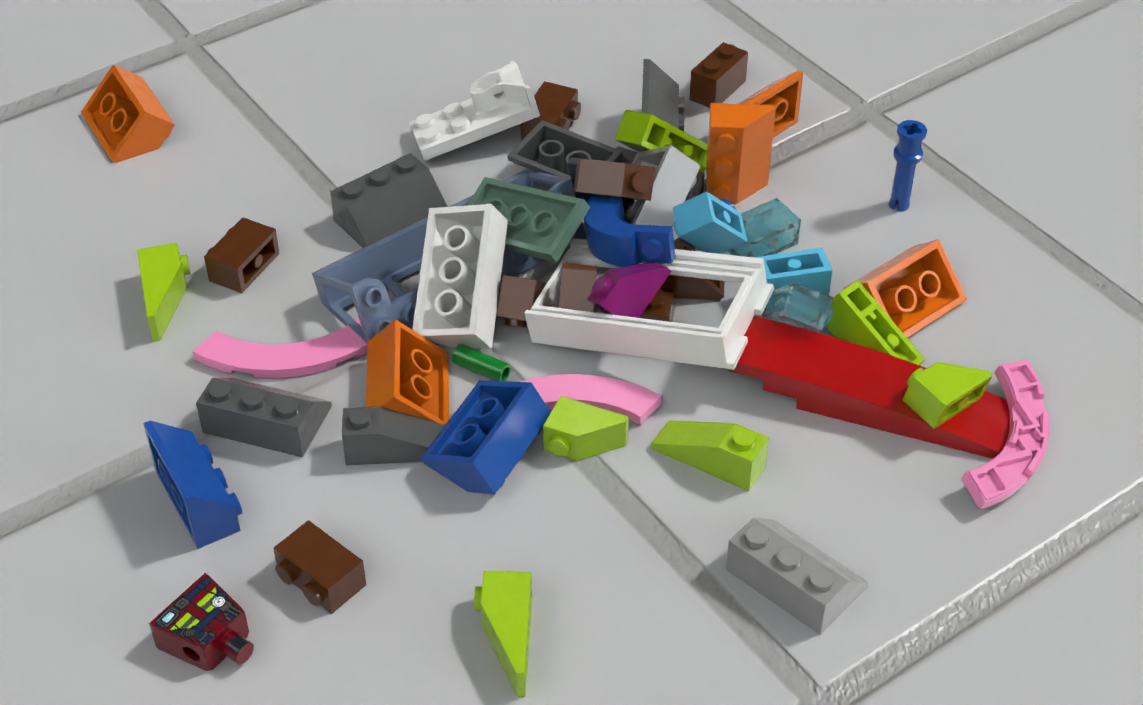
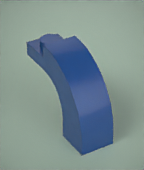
(621, 242)

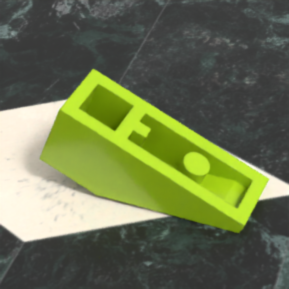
(648, 132)
(162, 283)
(865, 323)
(716, 448)
(506, 620)

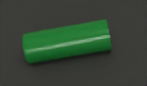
(481, 363)

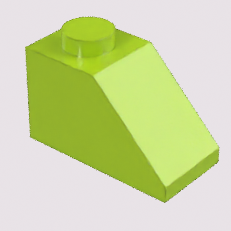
(944, 391)
(583, 430)

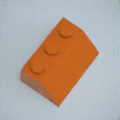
(785, 95)
(126, 116)
(738, 149)
(915, 286)
(407, 374)

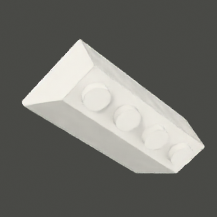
(460, 276)

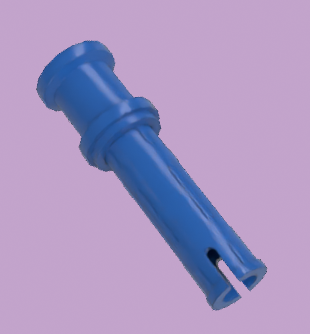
(907, 154)

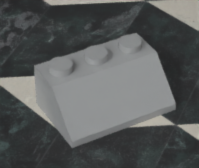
(672, 181)
(792, 573)

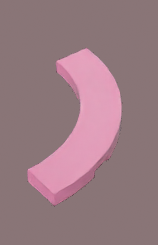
(283, 359)
(600, 392)
(1025, 441)

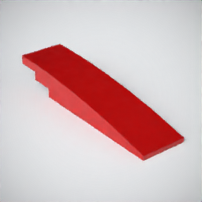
(861, 387)

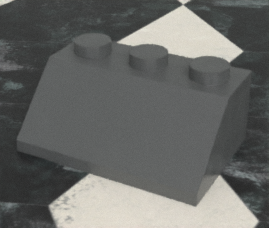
(661, 95)
(551, 147)
(385, 200)
(261, 415)

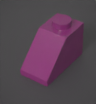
(628, 289)

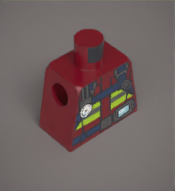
(203, 627)

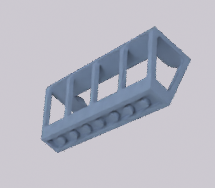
(373, 269)

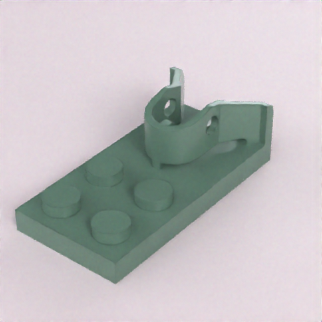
(537, 219)

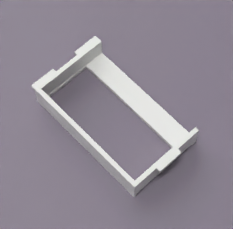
(656, 338)

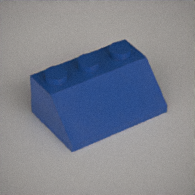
(488, 435)
(193, 483)

